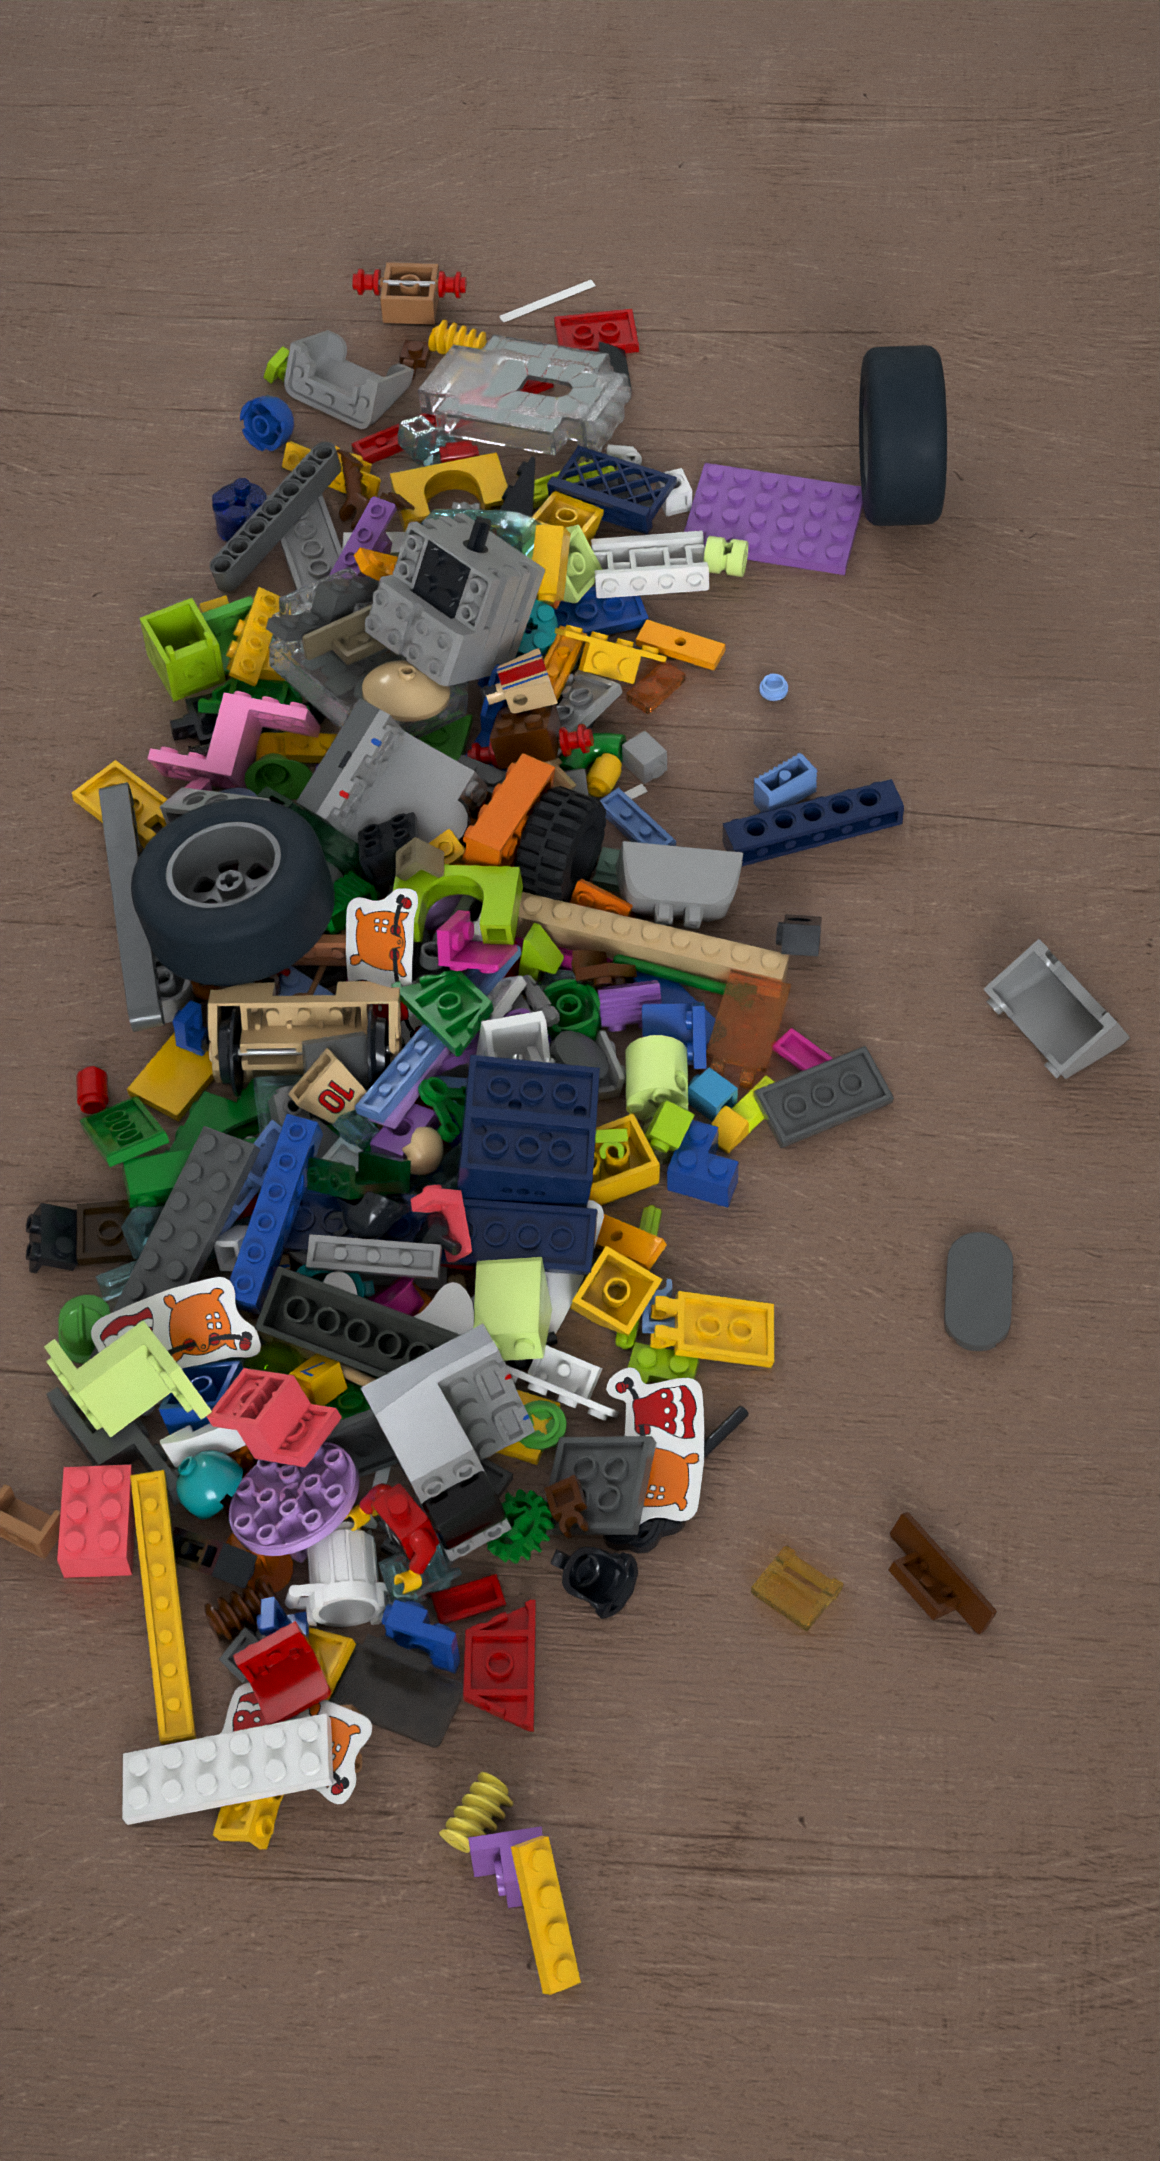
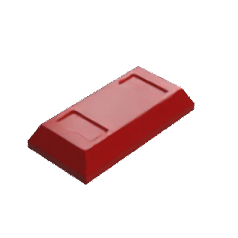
(468, 1599)

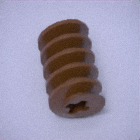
(239, 1609)

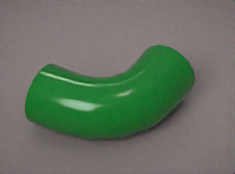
(603, 743)

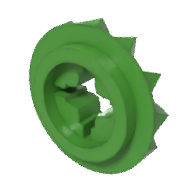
(555, 1428)

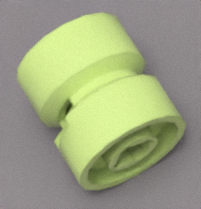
(726, 556)

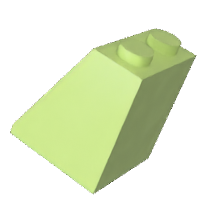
(580, 566)
(514, 1306)

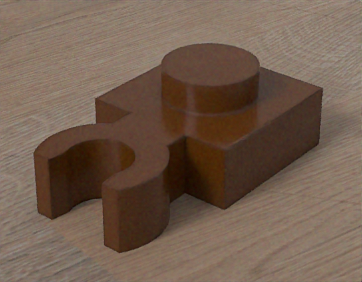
(566, 1503)

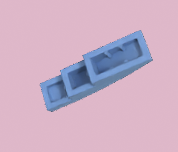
(266, 1142)

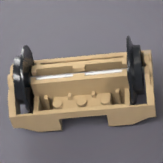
(269, 1029)

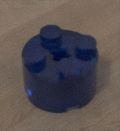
(235, 505)

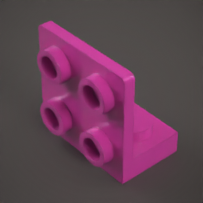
(460, 952)

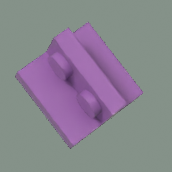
(493, 1855)

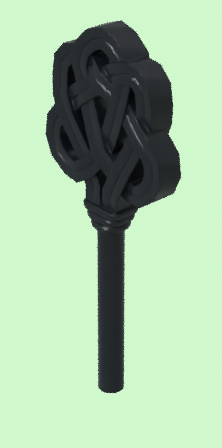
(652, 1531)

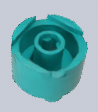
(542, 625)

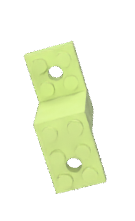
(125, 1380)

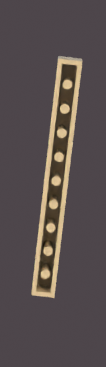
(694, 953)

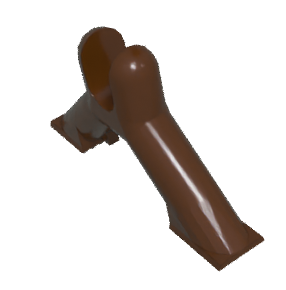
(355, 498)

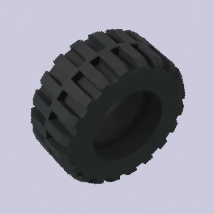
(560, 843)

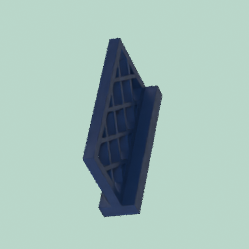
(616, 510)

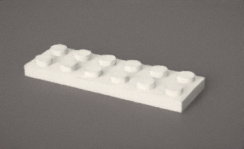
(227, 1769)

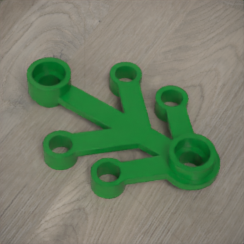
(437, 1094)

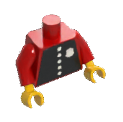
(403, 1524)

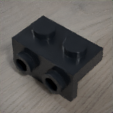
(52, 1238)

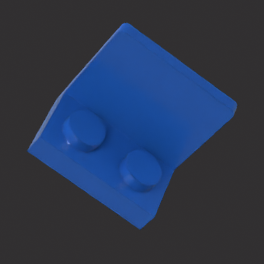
(680, 1022)

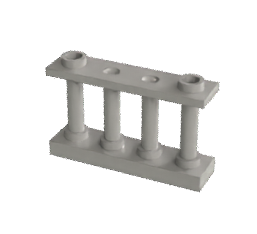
(378, 1260)

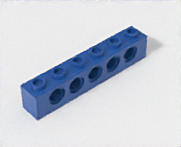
(274, 1212)

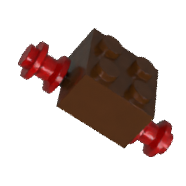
(531, 733)

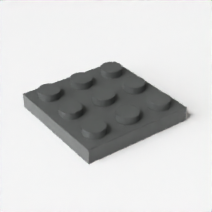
(612, 1477)

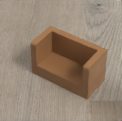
(27, 1525)

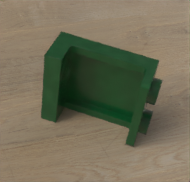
(375, 1174)

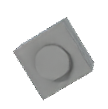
(644, 757)

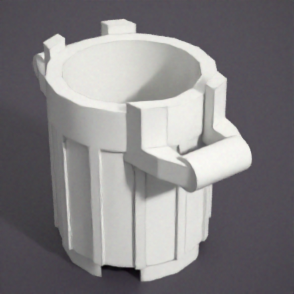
(342, 1581)

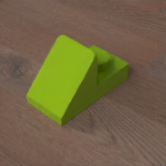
(539, 954)

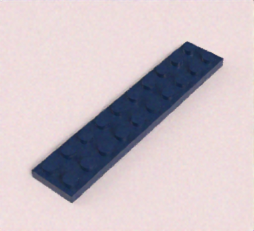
(496, 1231)

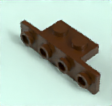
(935, 1579)

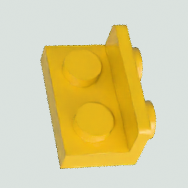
(248, 1821)

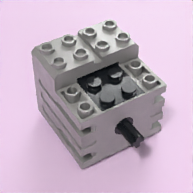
(455, 599)

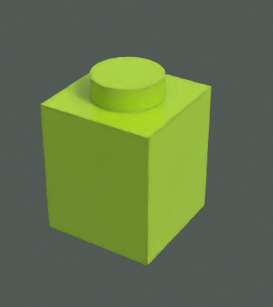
(668, 1127)

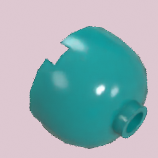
(206, 1480)

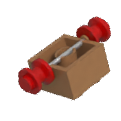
(409, 290)

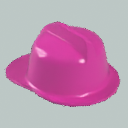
(400, 1296)

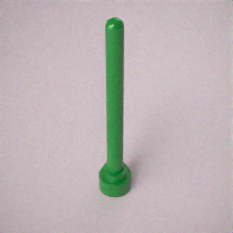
(672, 974)

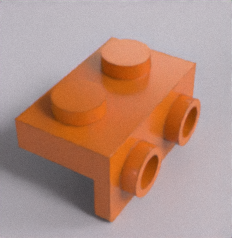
(594, 897)

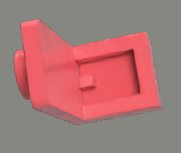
(451, 1206)

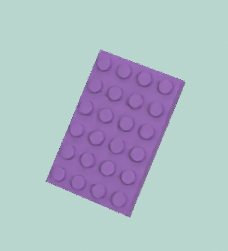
(779, 515)

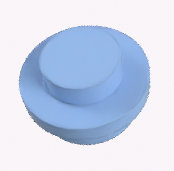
(773, 687)

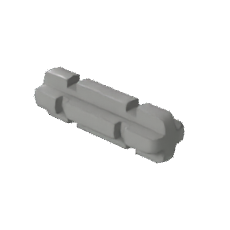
(539, 1001)

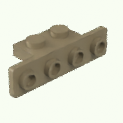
(344, 637)

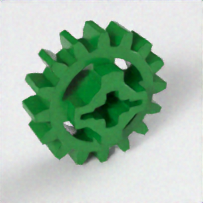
(527, 1527)

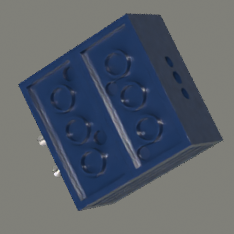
(528, 1131)

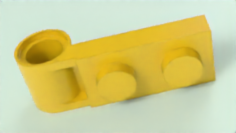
(295, 746)

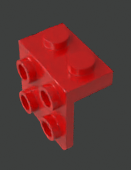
(283, 1673)

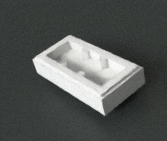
(505, 994)

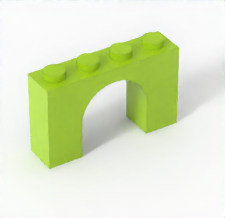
(495, 886)

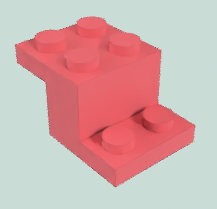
(274, 1417)

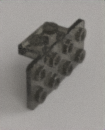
(399, 1690)

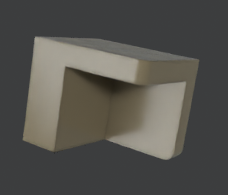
(418, 856)

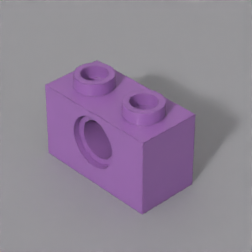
(391, 1140)

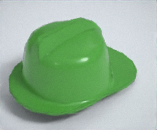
(278, 774)
(76, 1324)

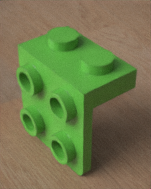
(223, 621)

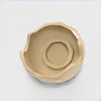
(424, 1151)

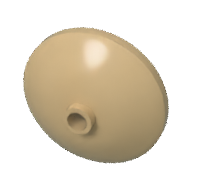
(404, 692)

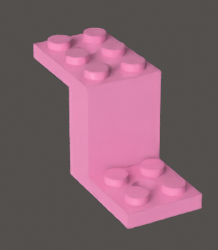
(235, 740)

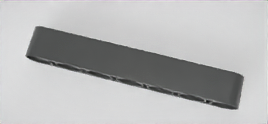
(275, 516)

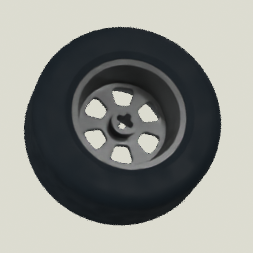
(902, 435)
(206, 909)

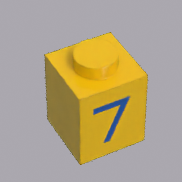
(320, 1379)

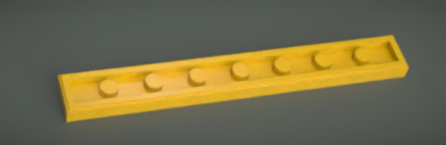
(163, 1608)

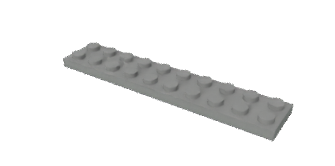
(311, 553)

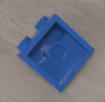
(411, 1628)

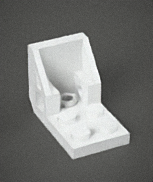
(514, 1035)

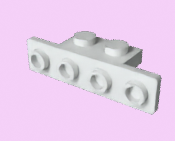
(566, 1376)

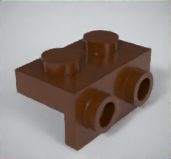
(593, 967)

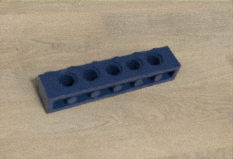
(814, 822)

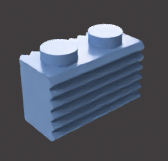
(785, 784)

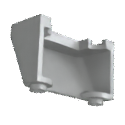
(327, 381)
(1054, 1011)

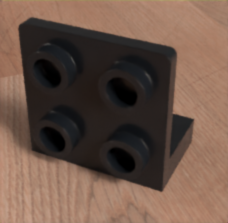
(379, 847)

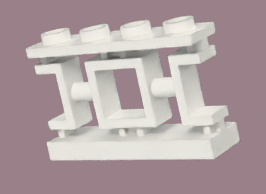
(670, 551)

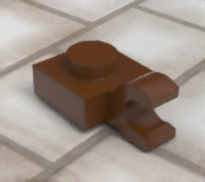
(415, 355)

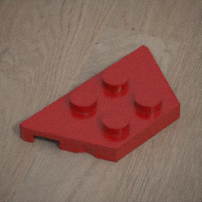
(502, 1666)

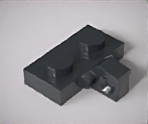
(194, 723)

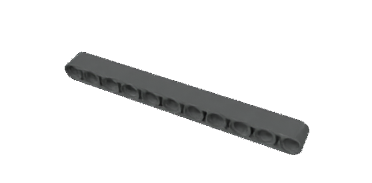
(136, 955)

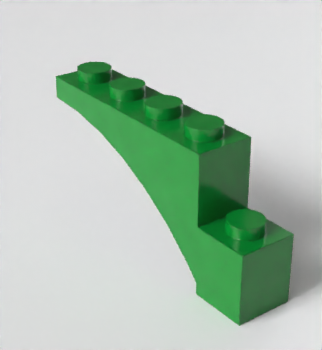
(221, 1114)

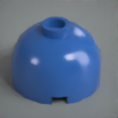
(267, 422)

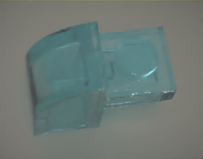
(421, 439)

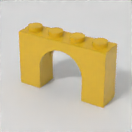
(476, 475)
(551, 553)

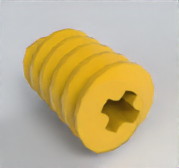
(443, 338)

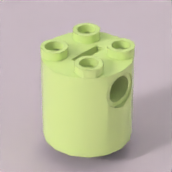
(655, 1074)

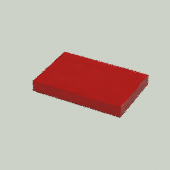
(588, 329)

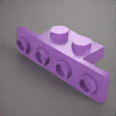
(368, 534)

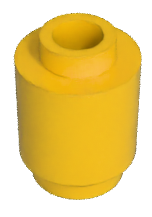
(603, 775)

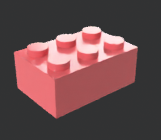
(96, 1522)

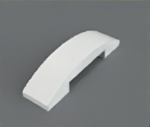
(190, 1442)

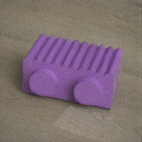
(624, 1003)

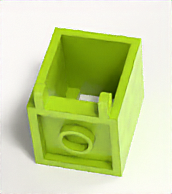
(190, 667)

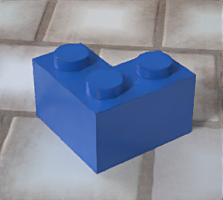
(700, 1172)

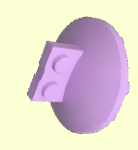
(292, 1507)

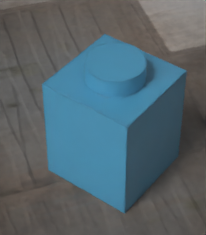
(710, 1093)

